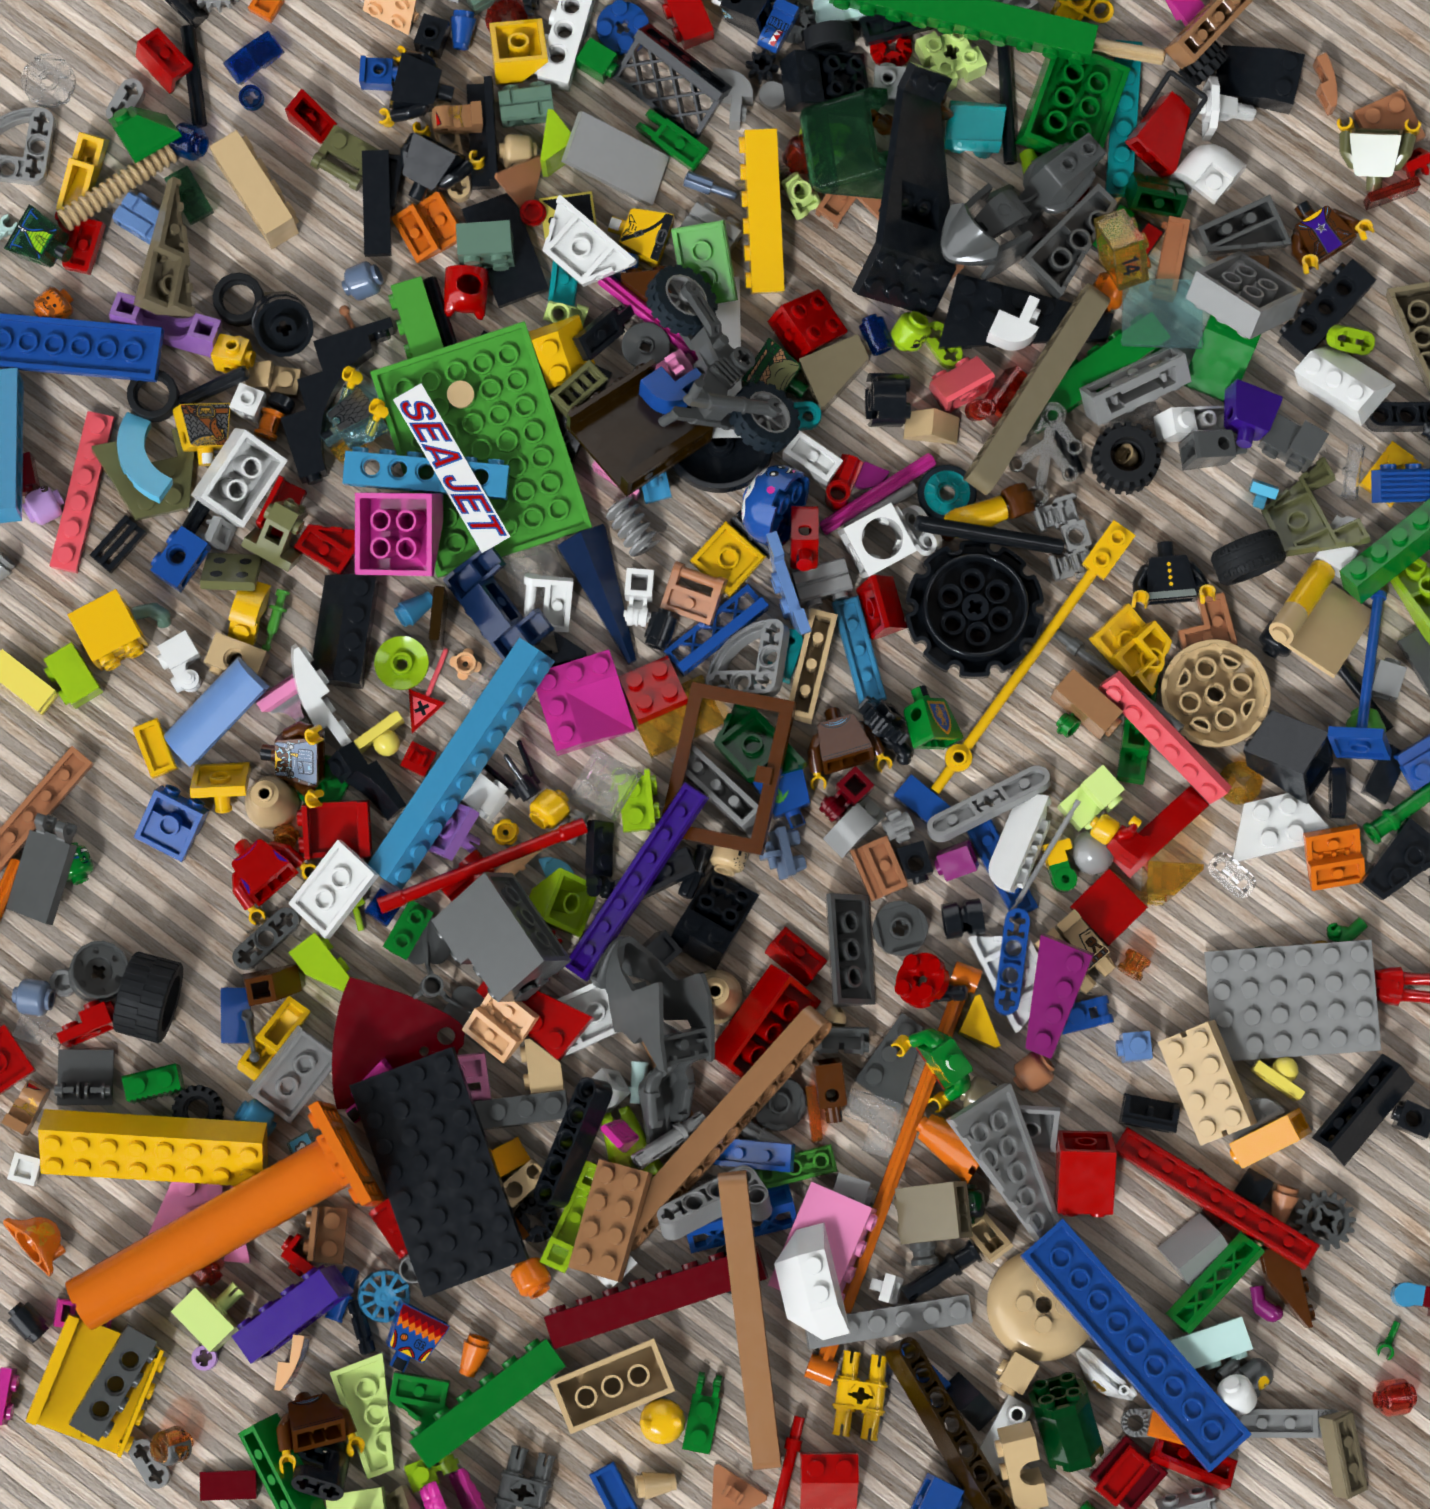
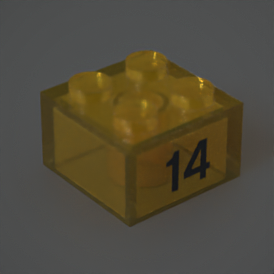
(1122, 249)

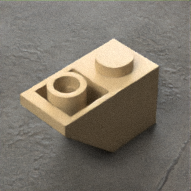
(544, 1070)

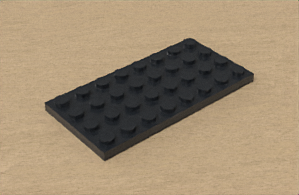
(439, 1172)

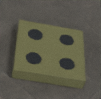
(230, 572)

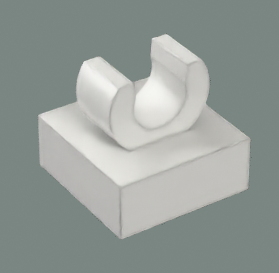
(888, 1289)

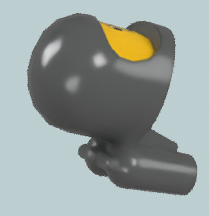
(1255, 1369)

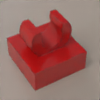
(1419, 159)
(418, 759)

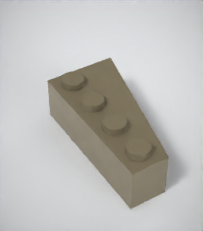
(1412, 312)

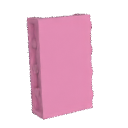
(845, 1225)

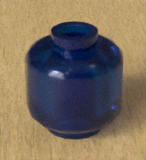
(192, 144)

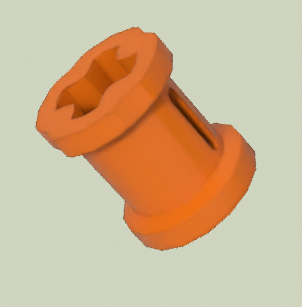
(268, 424)

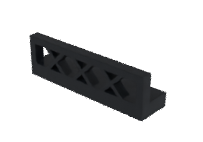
(878, 29)
(486, 141)

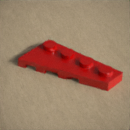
(557, 1025)

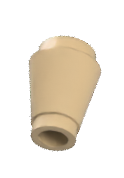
(654, 1484)

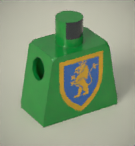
(930, 721)

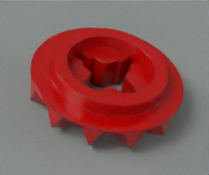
(898, 58)

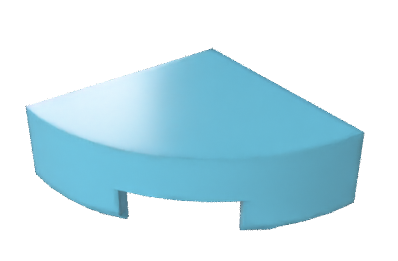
(551, 864)

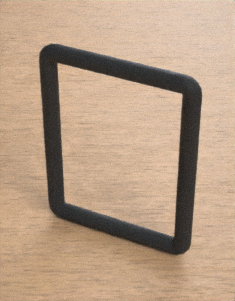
(1172, 73)

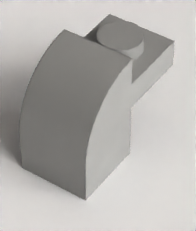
(738, 97)
(854, 826)

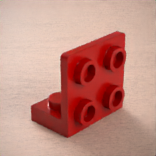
(806, 324)

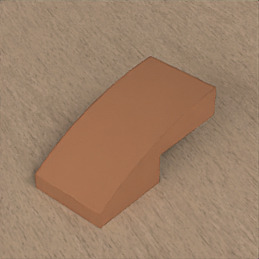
(1328, 88)

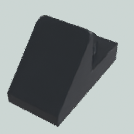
(566, 651)

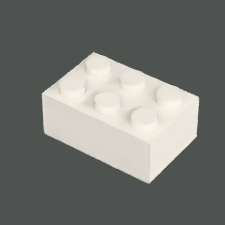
(239, 477)

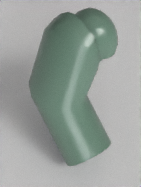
(154, 611)

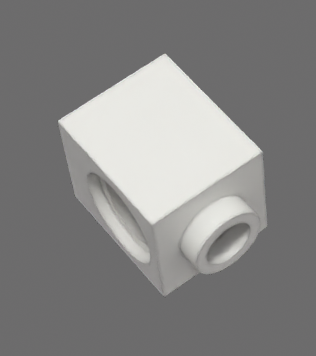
(248, 403)

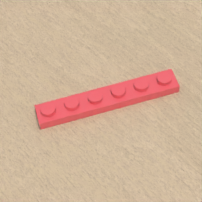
(81, 494)
(1165, 737)

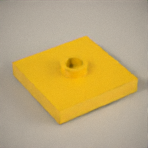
(728, 556)

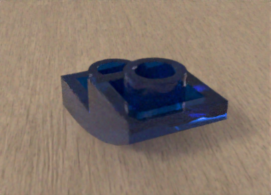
(253, 57)

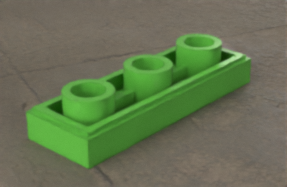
(811, 1164)

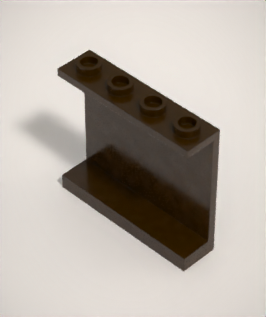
(626, 436)

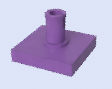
(456, 833)

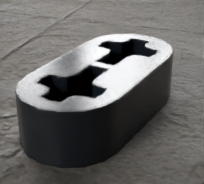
(1337, 792)

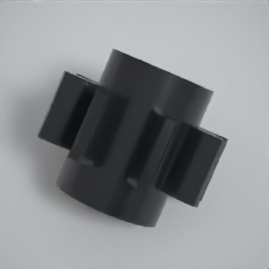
(762, 58)

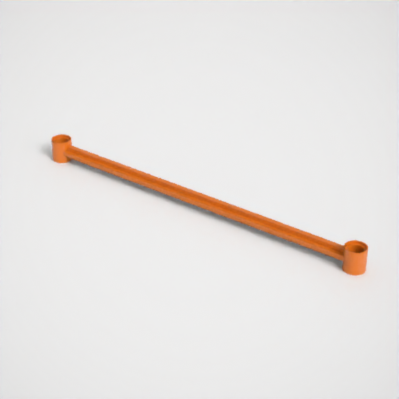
(822, 1366)

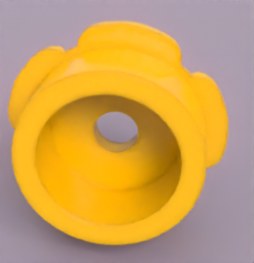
(511, 837)

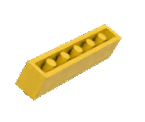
(763, 211)

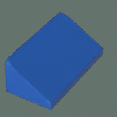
(233, 1028)

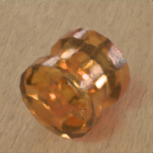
(1134, 965)

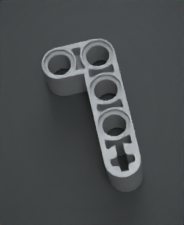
(704, 1206)

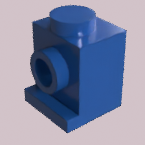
(370, 80)

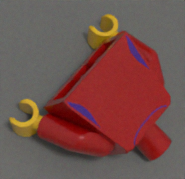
(262, 871)

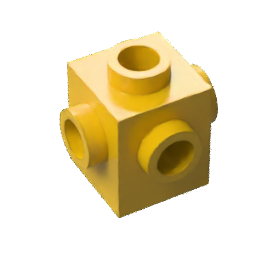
(232, 353)

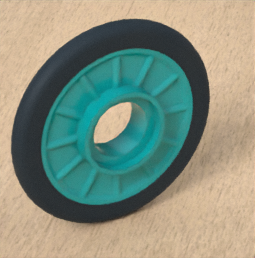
(941, 477)

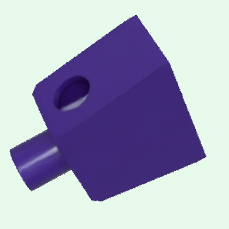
(1249, 411)

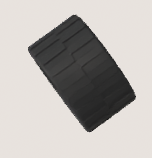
(148, 997)

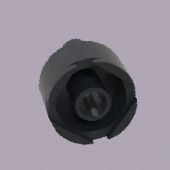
(887, 400)

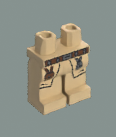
(1077, 933)

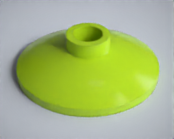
(400, 649)

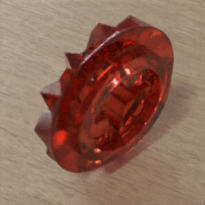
(502, 8)

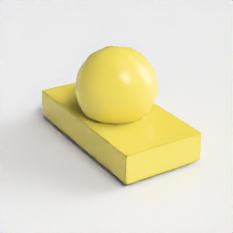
(382, 736)
(1280, 1076)

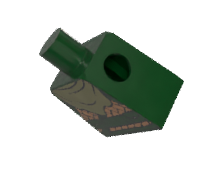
(778, 368)

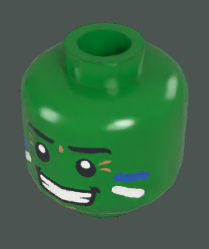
(81, 866)

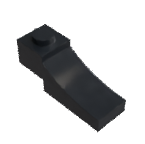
(369, 779)

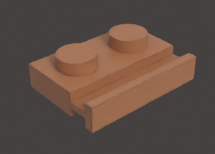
(879, 868)

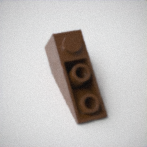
(1289, 1285)

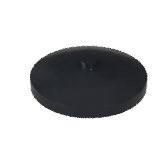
(723, 465)

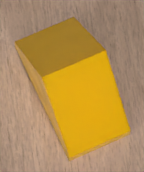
(978, 1025)

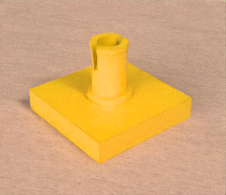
(220, 782)

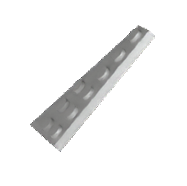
(1003, 1149)

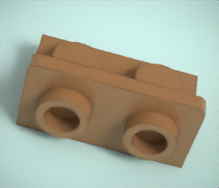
(326, 1235)

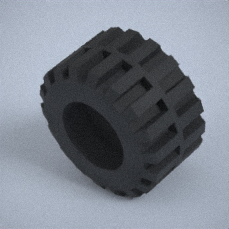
(1115, 477)

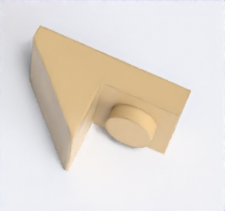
(273, 378)

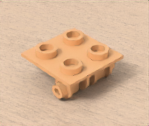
(393, 12)

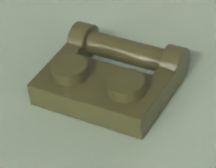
(346, 149)

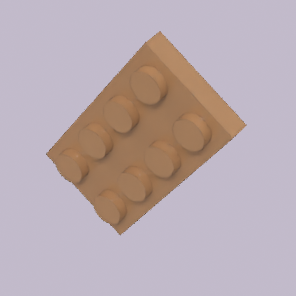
(610, 1220)

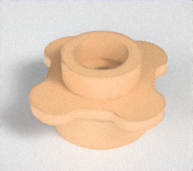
(466, 656)

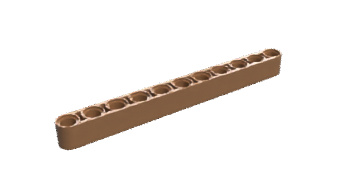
(732, 1115)
(749, 1319)

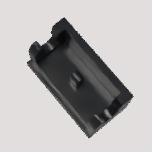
(1149, 1113)

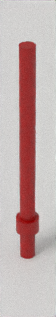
(792, 1446)

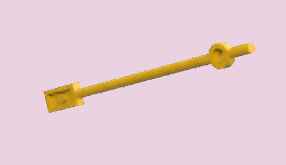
(1099, 563)

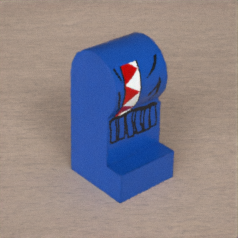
(778, 25)

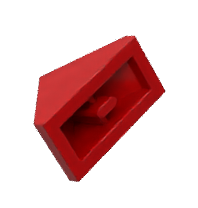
(309, 117)

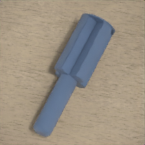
(706, 185)

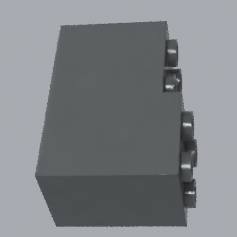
(502, 937)

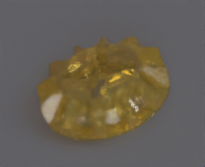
(1253, 785)

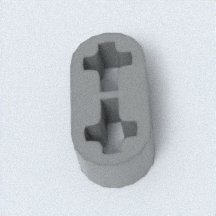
(121, 96)
(144, 1467)

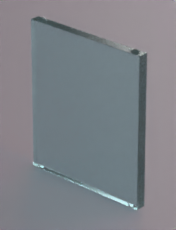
(1161, 316)

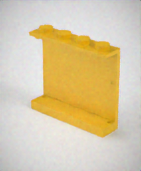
(71, 1372)

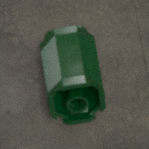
(1066, 1422)

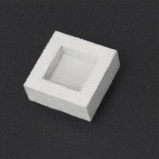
(24, 1169)

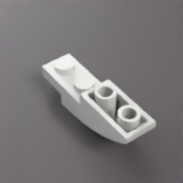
(310, 689)

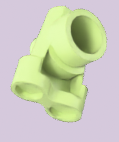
(803, 199)
(568, 311)

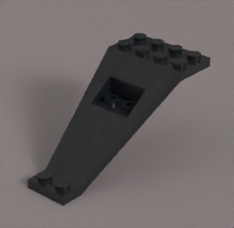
(907, 255)

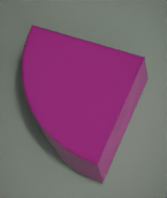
(870, 476)

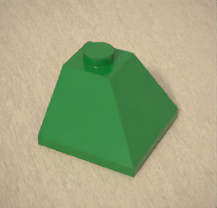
(143, 131)

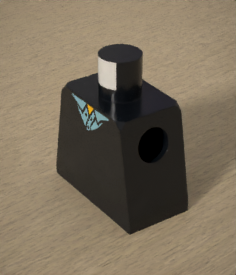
(746, 14)

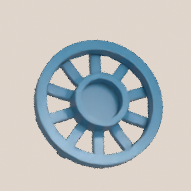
(382, 1295)

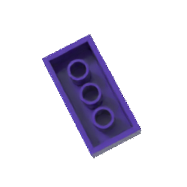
(292, 1313)

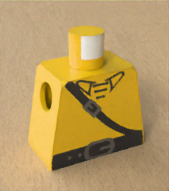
(644, 234)

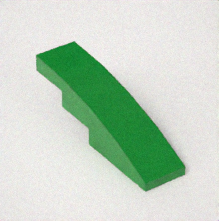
(1133, 751)

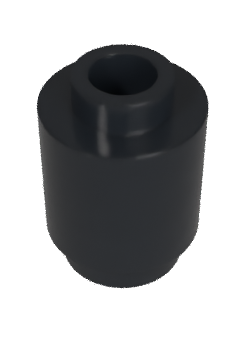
(660, 629)
(27, 1322)

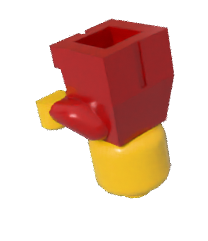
(1121, 841)

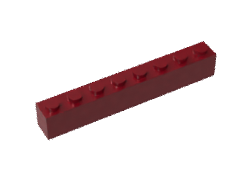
(642, 1300)

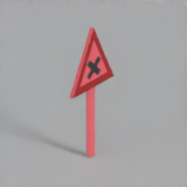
(422, 705)

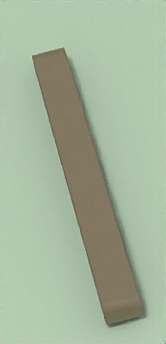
(1037, 389)

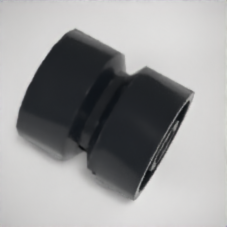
(963, 918)

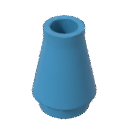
(413, 609)

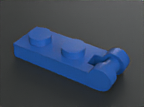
(1080, 1015)

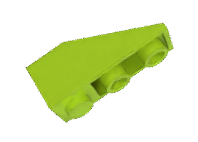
(319, 963)

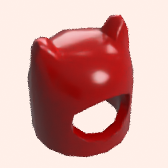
(465, 290)

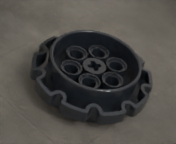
(956, 649)

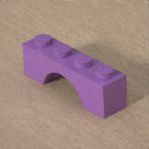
(190, 334)

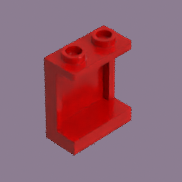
(332, 822)

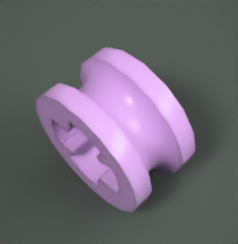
(198, 1352)

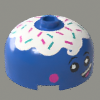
(769, 501)

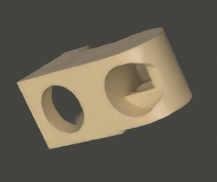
(522, 1182)

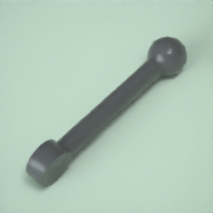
(247, 1016)

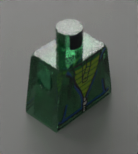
(39, 239)

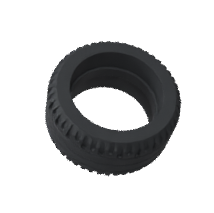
(1248, 557)

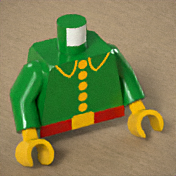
(943, 1060)

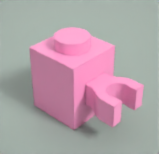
(677, 364)

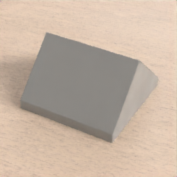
(1042, 1126)
(1193, 1248)

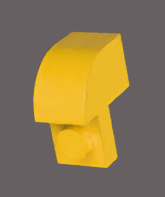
(247, 612)

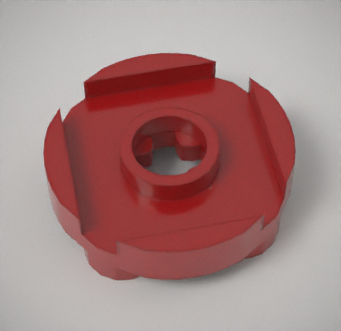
(910, 972)

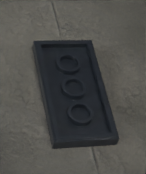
(527, 276)

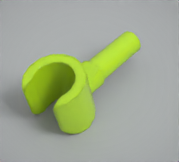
(357, 914)

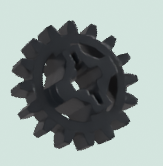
(884, 720)

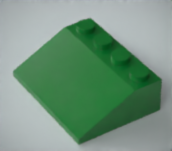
(1072, 102)

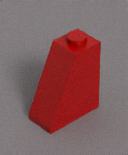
(1161, 134)

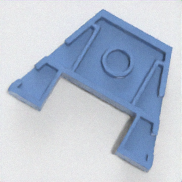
(782, 584)

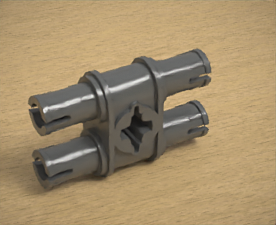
(513, 1478)

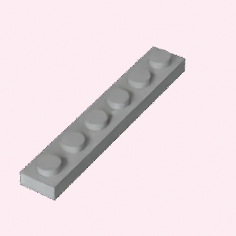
(900, 1320)

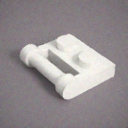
(556, 598)

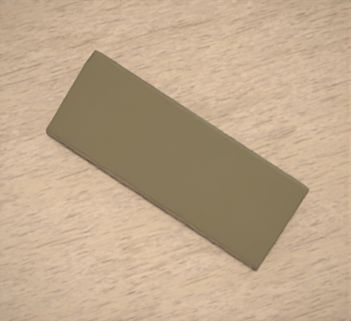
(1343, 1454)

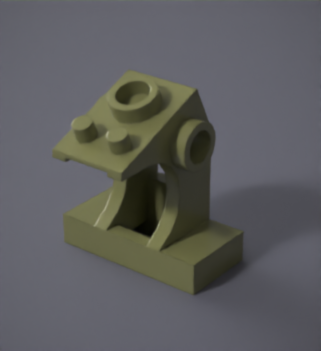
(286, 517)

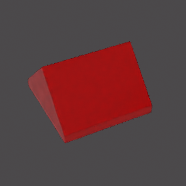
(881, 606)

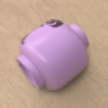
(43, 505)

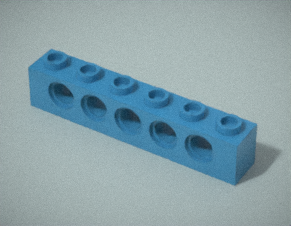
(357, 459)

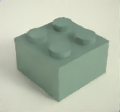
(486, 244)

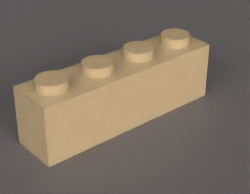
(812, 664)

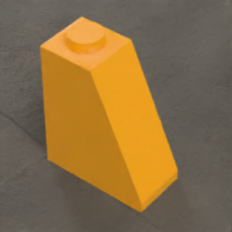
(1269, 1138)

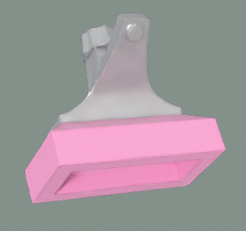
(283, 699)

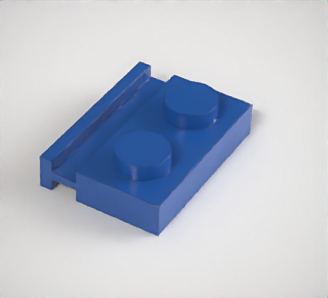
(1415, 763)

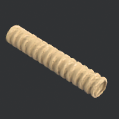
(115, 187)

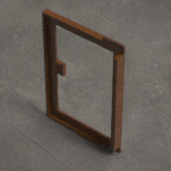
(768, 775)

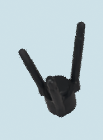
(526, 786)

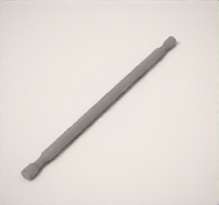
(1050, 847)

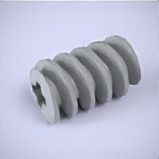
(631, 527)

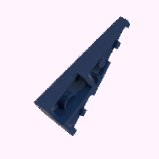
(593, 567)

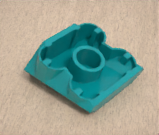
(975, 128)

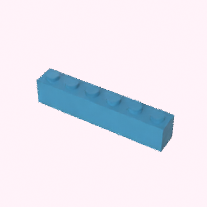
(11, 444)

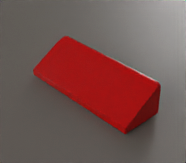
(1181, 1460)

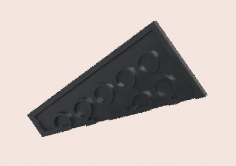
(976, 305)

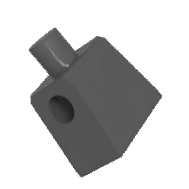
(1208, 449)

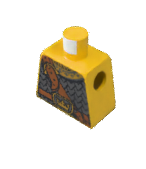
(202, 428)

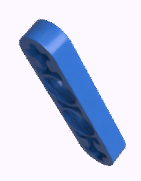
(1008, 961)

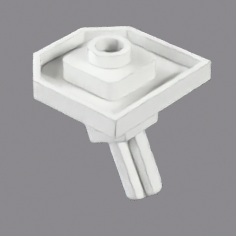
(1221, 108)

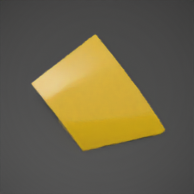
(1133, 647)

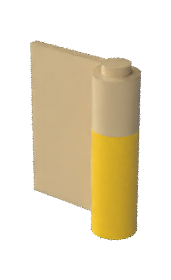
(1320, 620)

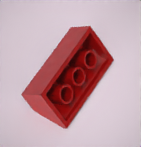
(761, 1020)

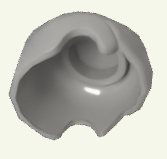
(1091, 855)

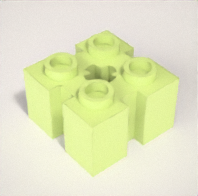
(967, 63)

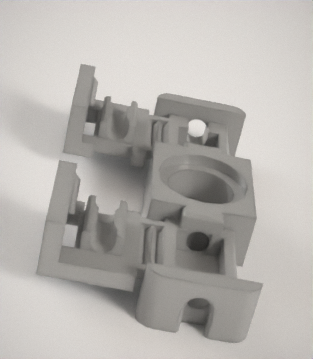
(1065, 514)

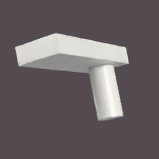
(1011, 1412)

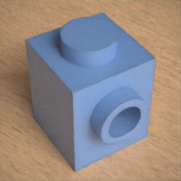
(1134, 1047)

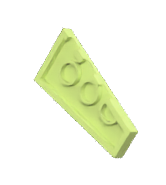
(364, 1392)

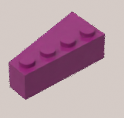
(1055, 990)

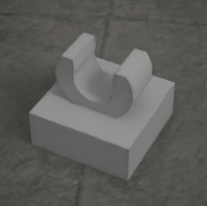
(219, 533)

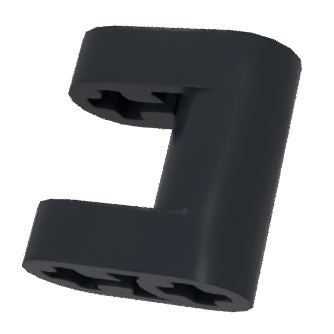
(331, 1477)

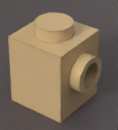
(1015, 1374)

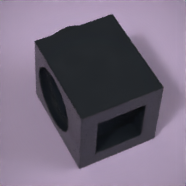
(919, 851)
(1399, 1114)

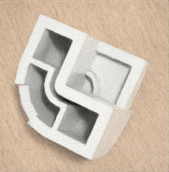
(1209, 171)

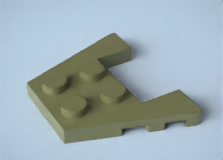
(140, 506)
(1302, 522)

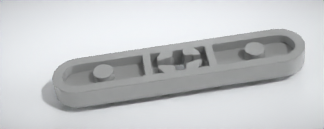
(1004, 795)

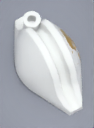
(1104, 1375)

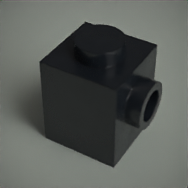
(432, 35)

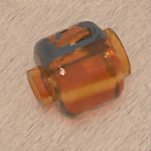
(171, 1446)

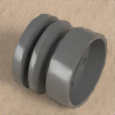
(98, 956)

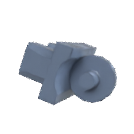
(779, 853)

